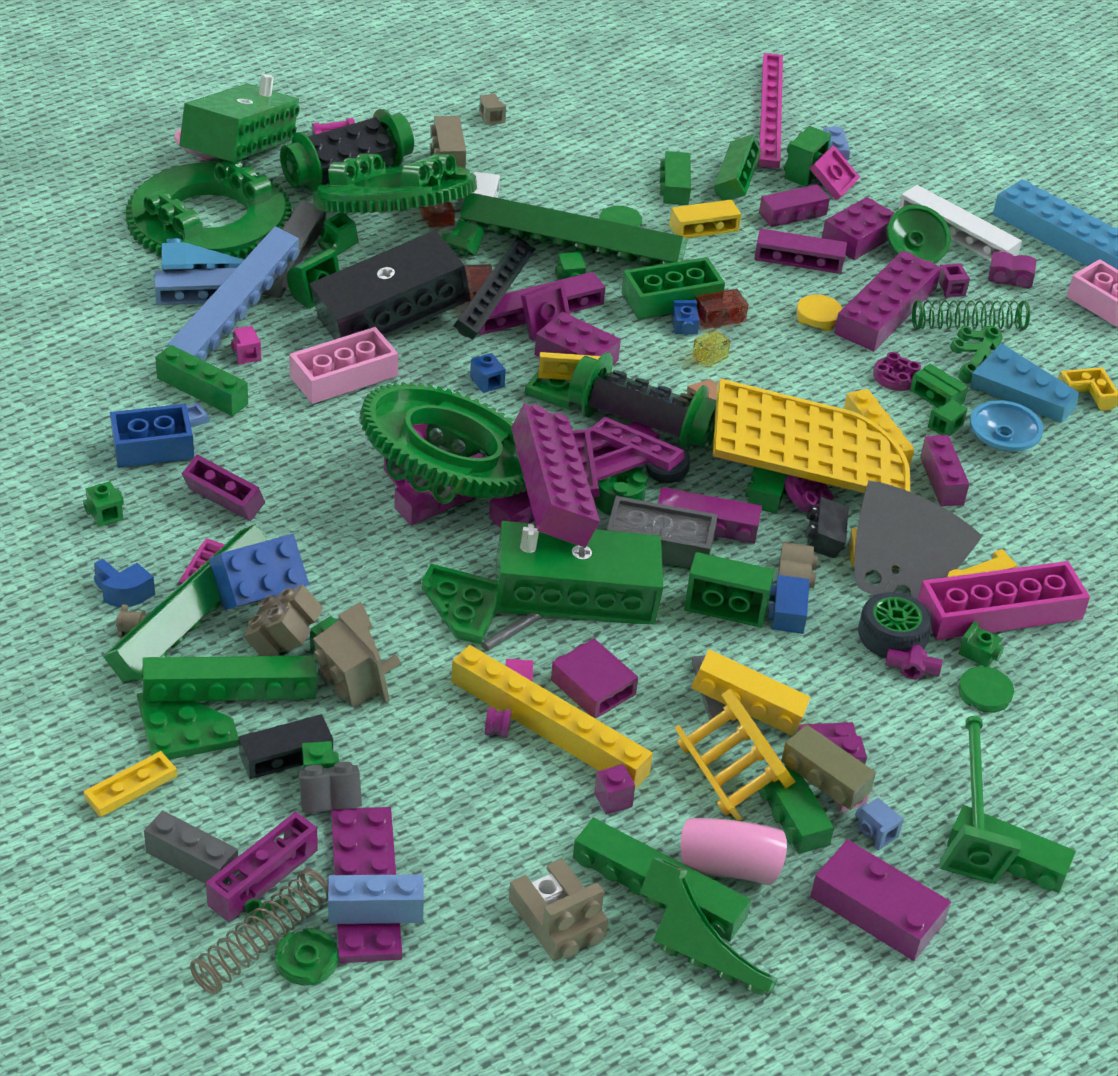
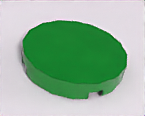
(622, 215)
(986, 689)
(309, 965)

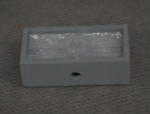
(681, 529)

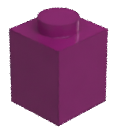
(614, 789)

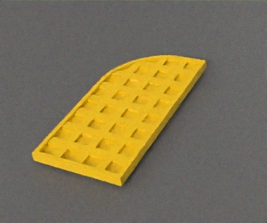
(804, 439)

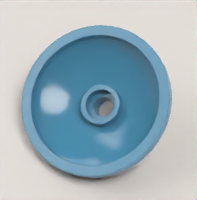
(1006, 425)

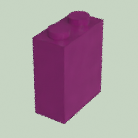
(594, 678)

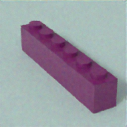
(581, 292)

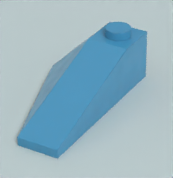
(188, 256)

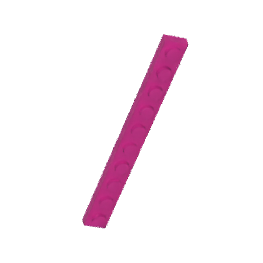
(771, 111)

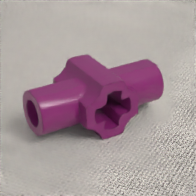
(914, 662)

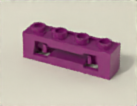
(262, 866)

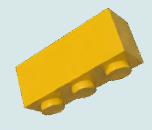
(705, 219)

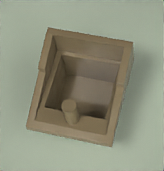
(351, 658)

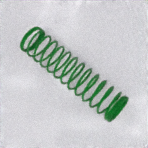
(1018, 315)

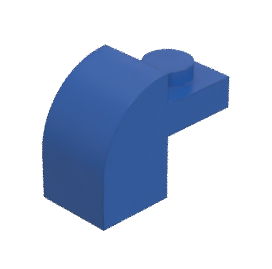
(124, 587)

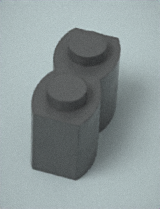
(330, 787)

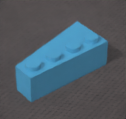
(1022, 382)

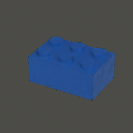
(152, 435)
(258, 571)

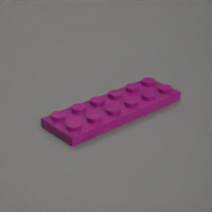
(365, 847)

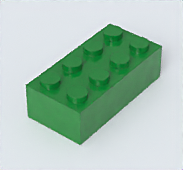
(654, 288)

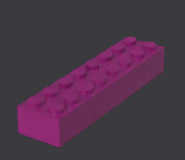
(554, 475)

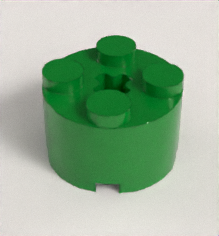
(625, 484)

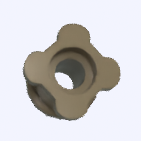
(128, 620)

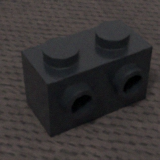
(827, 527)

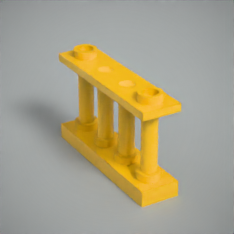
(760, 751)

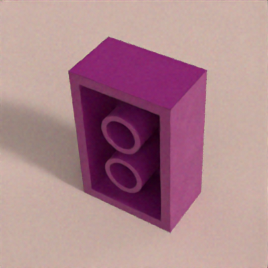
(860, 226)
(573, 336)

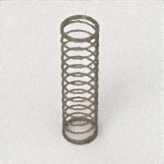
(213, 971)

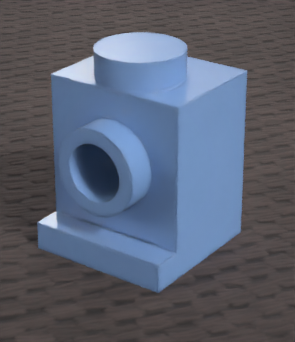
(879, 822)

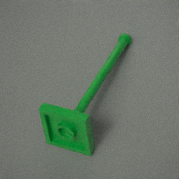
(975, 850)

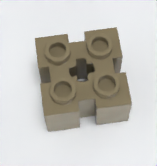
(282, 621)

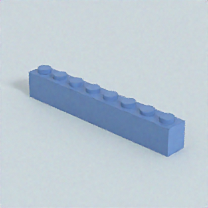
(237, 294)

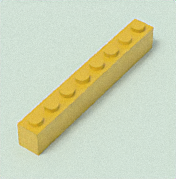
(549, 715)

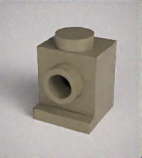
(492, 109)

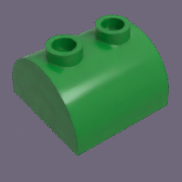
(308, 271)

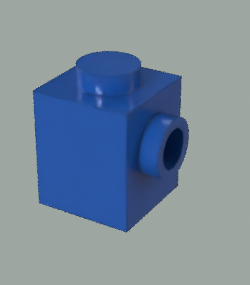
(487, 372)

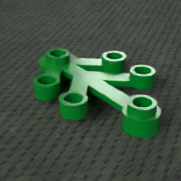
(989, 336)

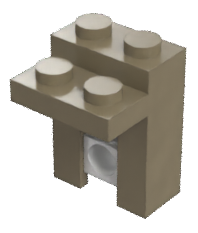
(560, 910)

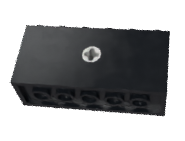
(392, 289)

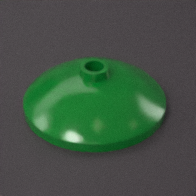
(924, 227)

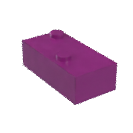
(880, 899)

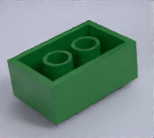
(729, 589)

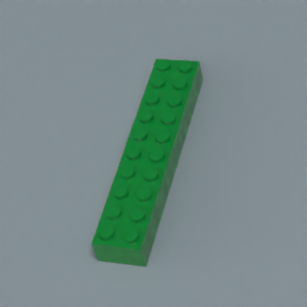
(573, 229)

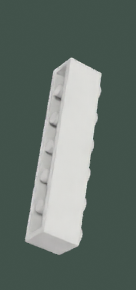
(963, 226)

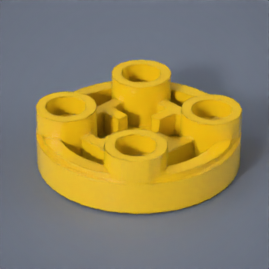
(818, 311)

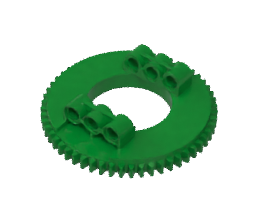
(367, 186)
(159, 215)
(388, 424)

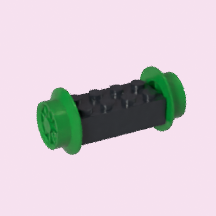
(309, 157)
(680, 415)

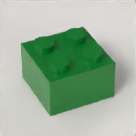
(804, 153)

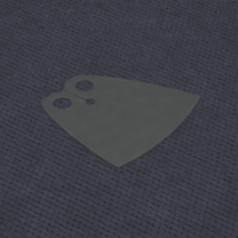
(907, 533)

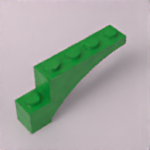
(690, 933)

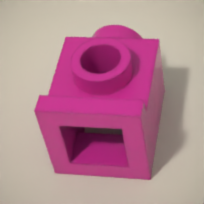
(246, 345)

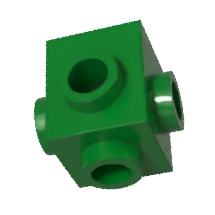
(104, 498)

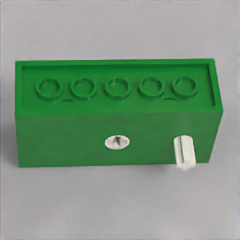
(239, 121)
(607, 581)

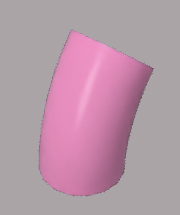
(733, 849)

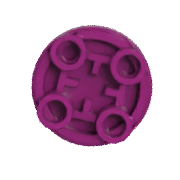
(895, 372)
(806, 492)

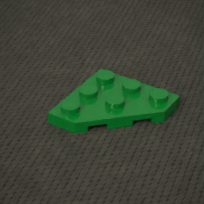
(461, 600)
(185, 728)

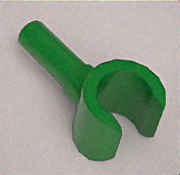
(252, 904)

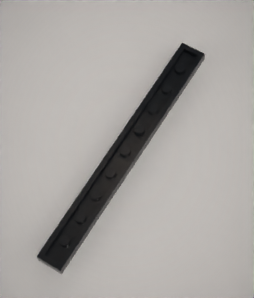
(494, 288)

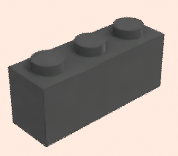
(188, 847)

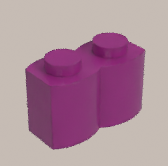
(1012, 269)

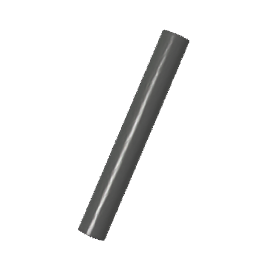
(510, 630)

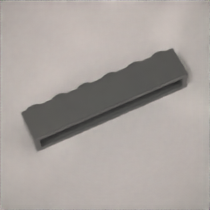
(306, 225)

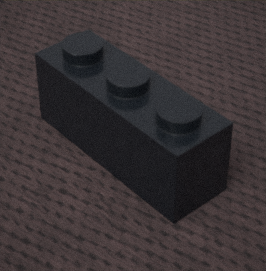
(280, 746)

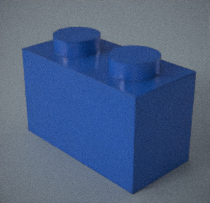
(790, 604)

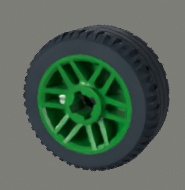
(894, 623)

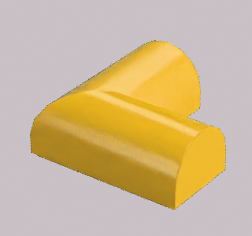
(1095, 382)

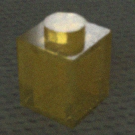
(711, 348)

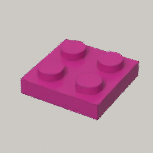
(834, 172)

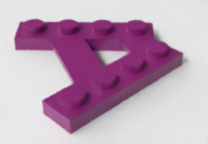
(633, 450)

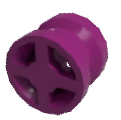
(498, 722)

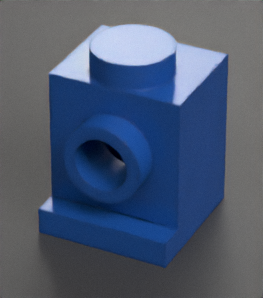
(685, 317)

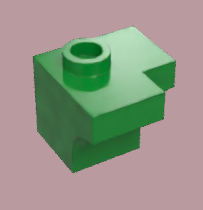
(338, 234)
(465, 238)

